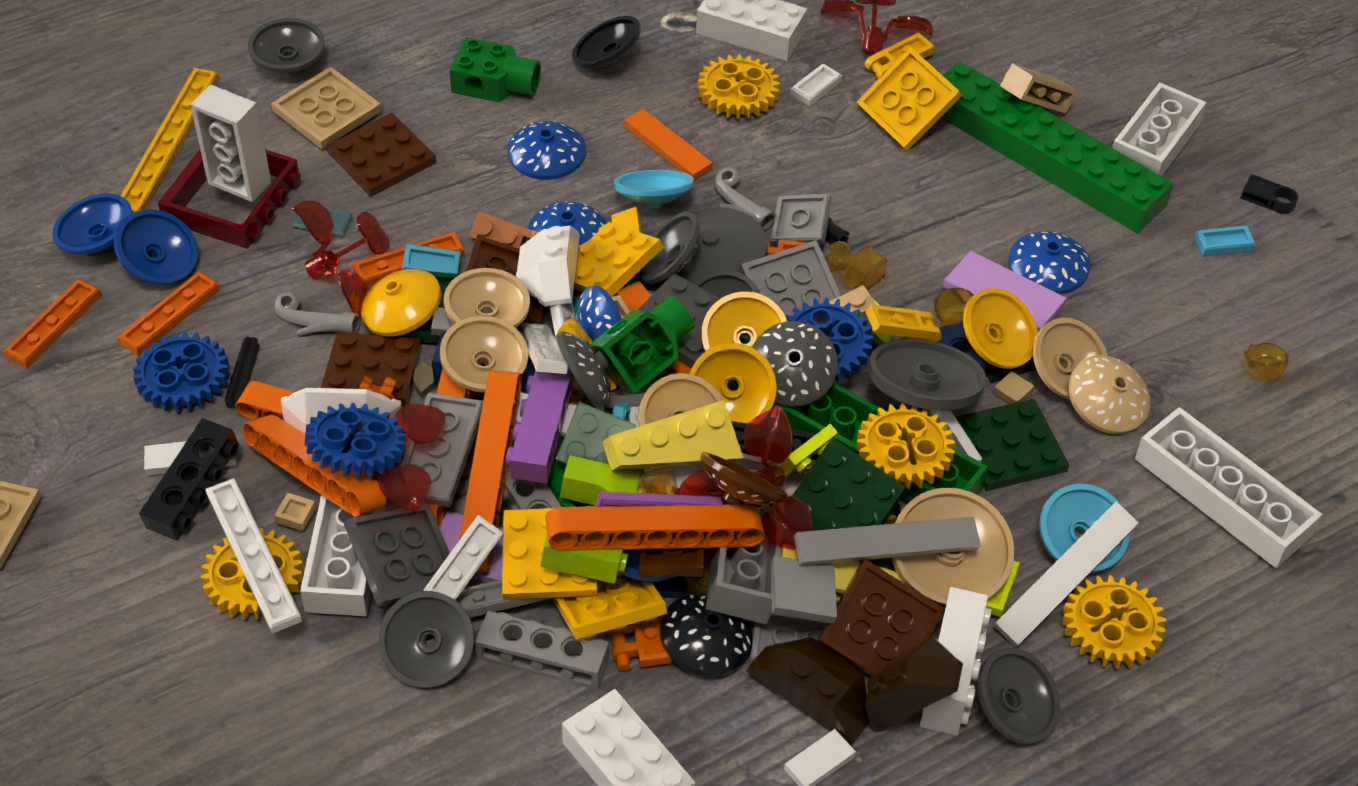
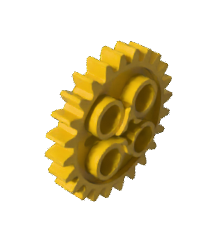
(738, 86)
(926, 440)
(235, 592)
(1114, 621)

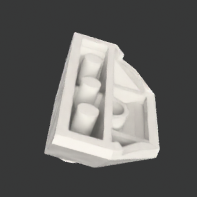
(549, 265)
(307, 402)

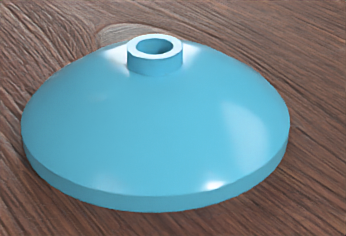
(653, 186)
(1076, 509)

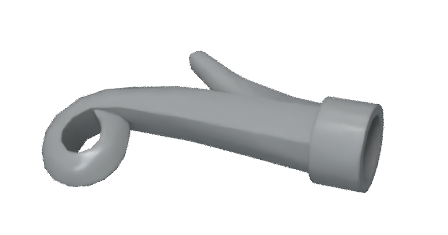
(739, 202)
(315, 321)

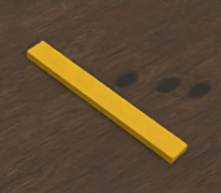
(167, 141)

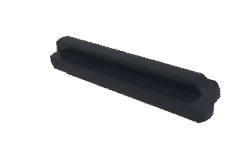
(242, 370)

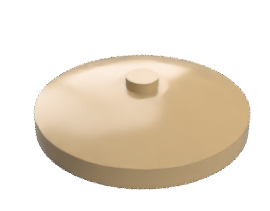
(970, 570)

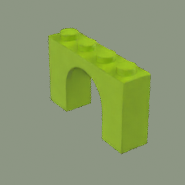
(582, 484)

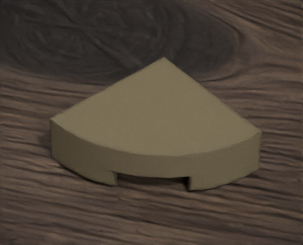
(423, 379)

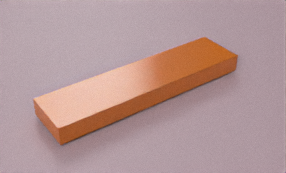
(668, 144)
(379, 266)
(168, 313)
(52, 323)

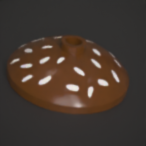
(739, 482)

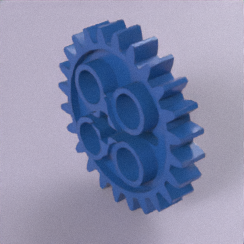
(850, 350)
(181, 371)
(373, 449)

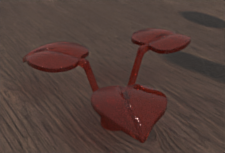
(873, 37)
(324, 263)
(769, 438)
(410, 483)

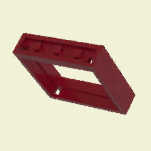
(243, 235)

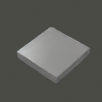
(801, 218)
(803, 590)

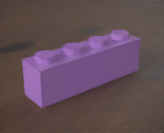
(540, 426)

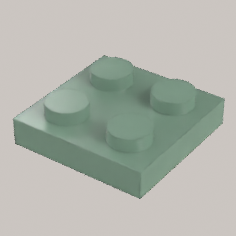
(587, 431)

